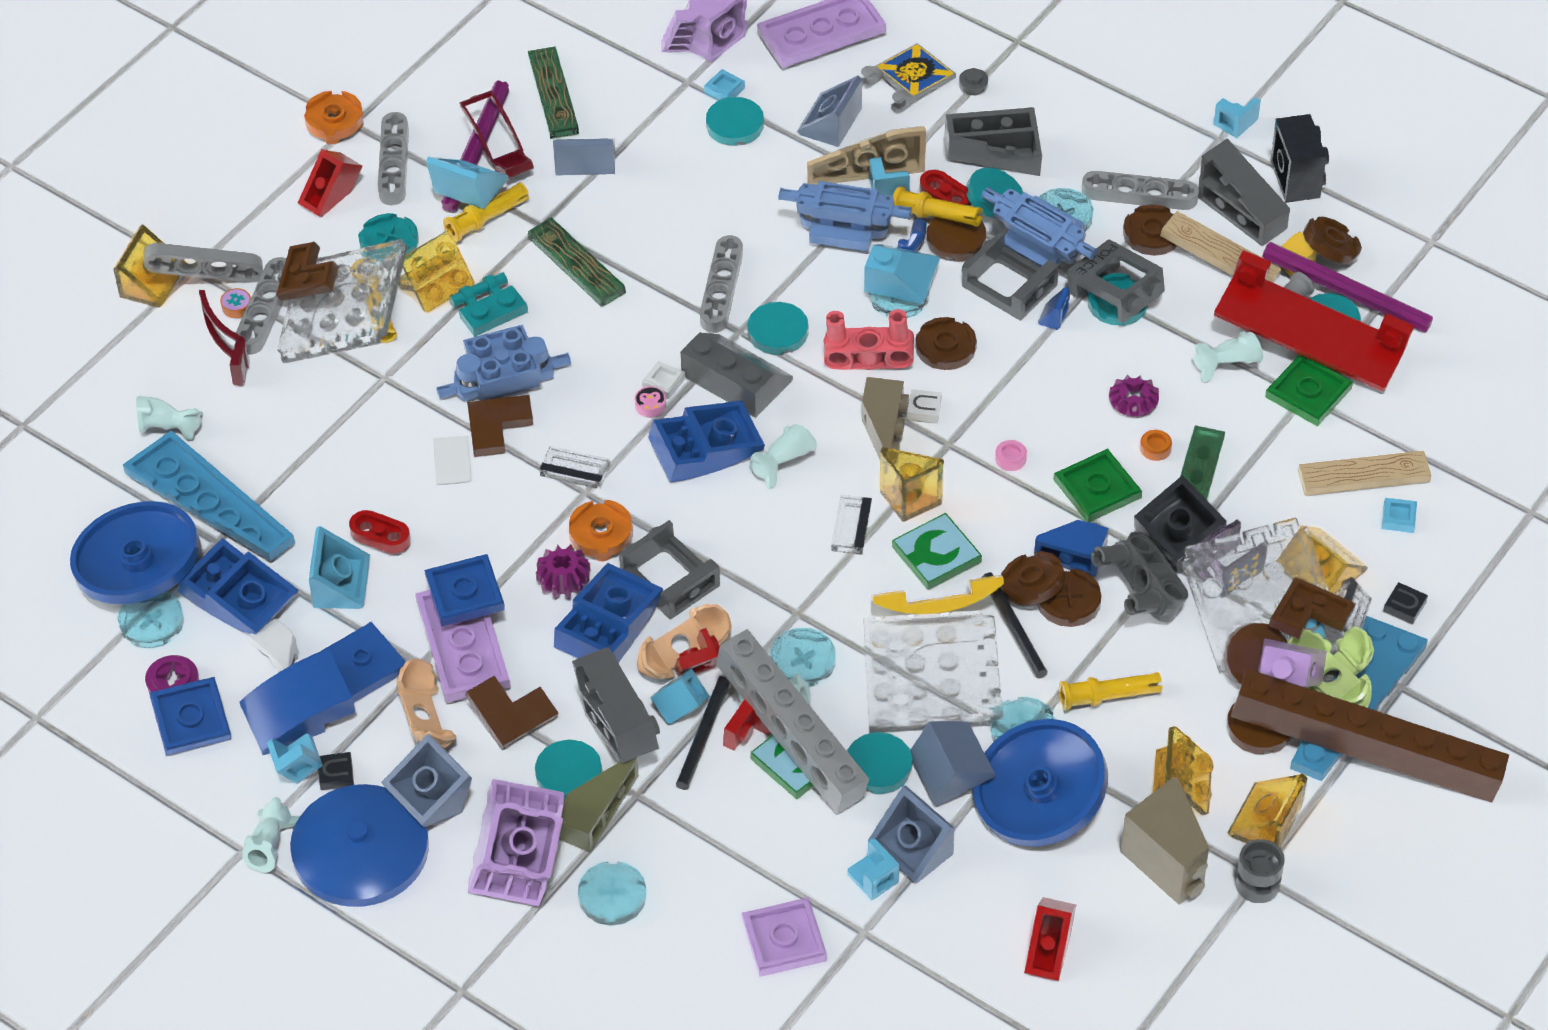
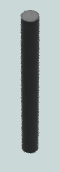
(1018, 632)
(703, 732)

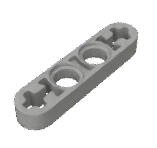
(393, 158)
(1140, 186)
(204, 258)
(721, 283)
(260, 304)

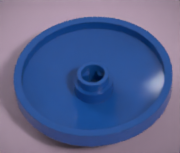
(134, 552)
(1044, 783)
(358, 846)

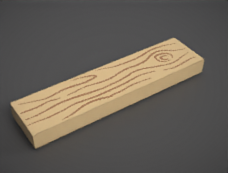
(1208, 244)
(1364, 473)

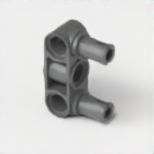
(1148, 574)

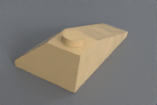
(899, 149)

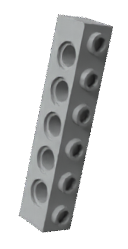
(792, 721)

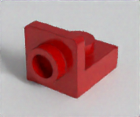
(699, 659)
(741, 726)

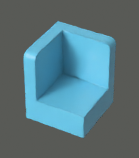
(1234, 117)
(886, 182)
(680, 696)
(297, 759)
(875, 872)

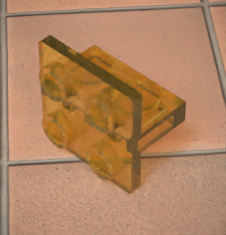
(435, 271)
(1188, 764)

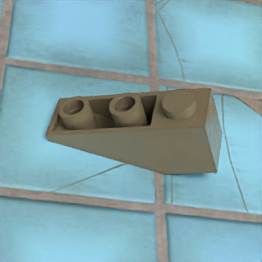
(882, 410)

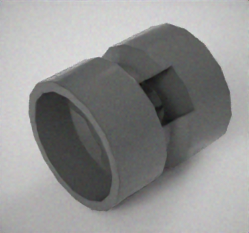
(1259, 871)

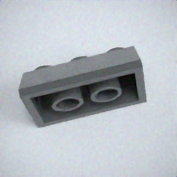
(732, 372)

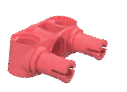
(868, 346)

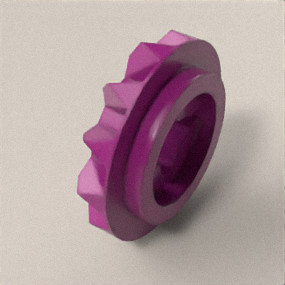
(1134, 405)
(162, 669)

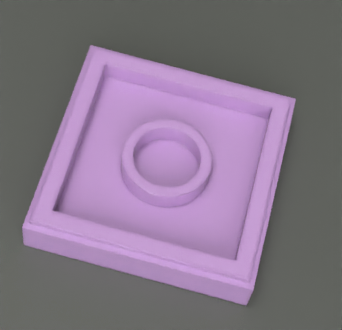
(784, 937)

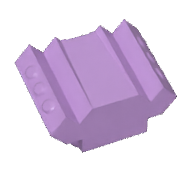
(706, 27)
(517, 842)

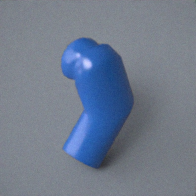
(916, 237)

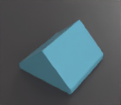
(464, 180)
(337, 572)

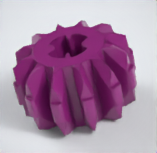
(562, 571)

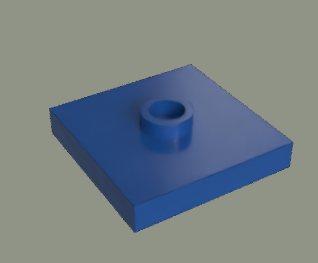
(464, 590)
(366, 660)
(190, 716)

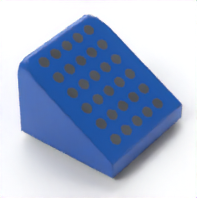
(1055, 310)

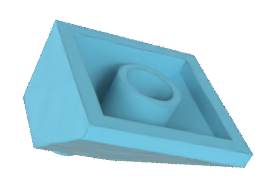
(899, 273)

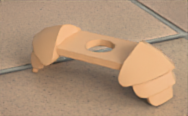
(659, 658)
(415, 687)

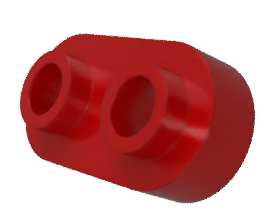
(946, 187)
(381, 531)

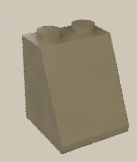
(1167, 842)

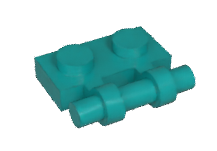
(492, 310)

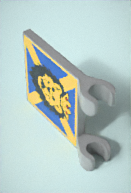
(911, 72)

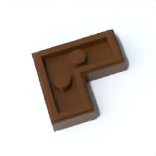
(303, 276)
(491, 416)
(1307, 602)
(508, 719)

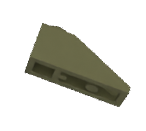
(594, 803)

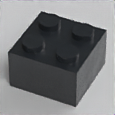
(1299, 158)
(1178, 520)

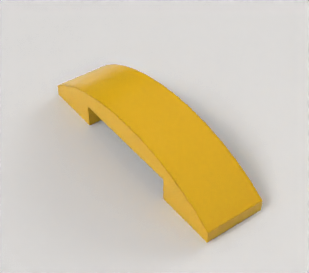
(978, 588)

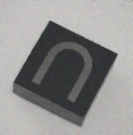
(1405, 603)
(336, 771)

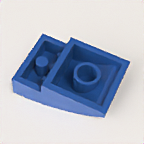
(704, 440)
(236, 588)
(607, 613)
(298, 701)

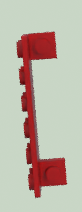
(1311, 327)

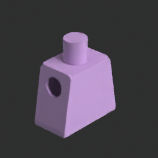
(1292, 663)

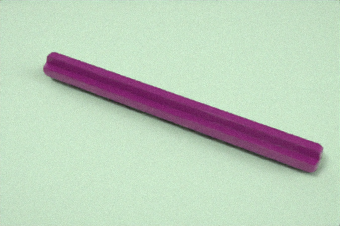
(485, 124)
(1347, 286)

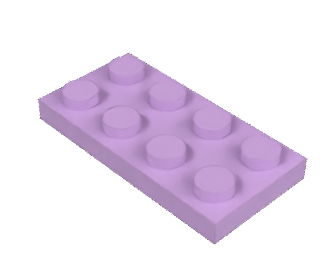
(820, 29)
(461, 651)

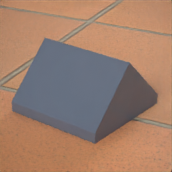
(833, 113)
(584, 156)
(950, 760)
(429, 783)
(915, 835)

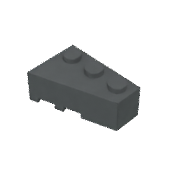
(995, 139)
(1241, 194)
(614, 706)

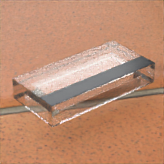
(574, 467)
(851, 524)
(1354, 592)

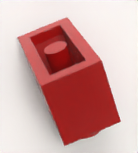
(329, 182)
(1050, 938)

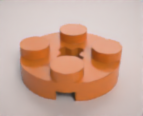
(333, 128)
(600, 544)

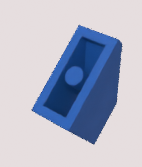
(1074, 544)

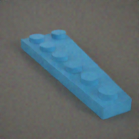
(198, 487)
(1392, 658)

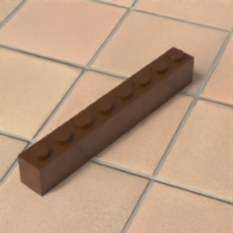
(1370, 735)

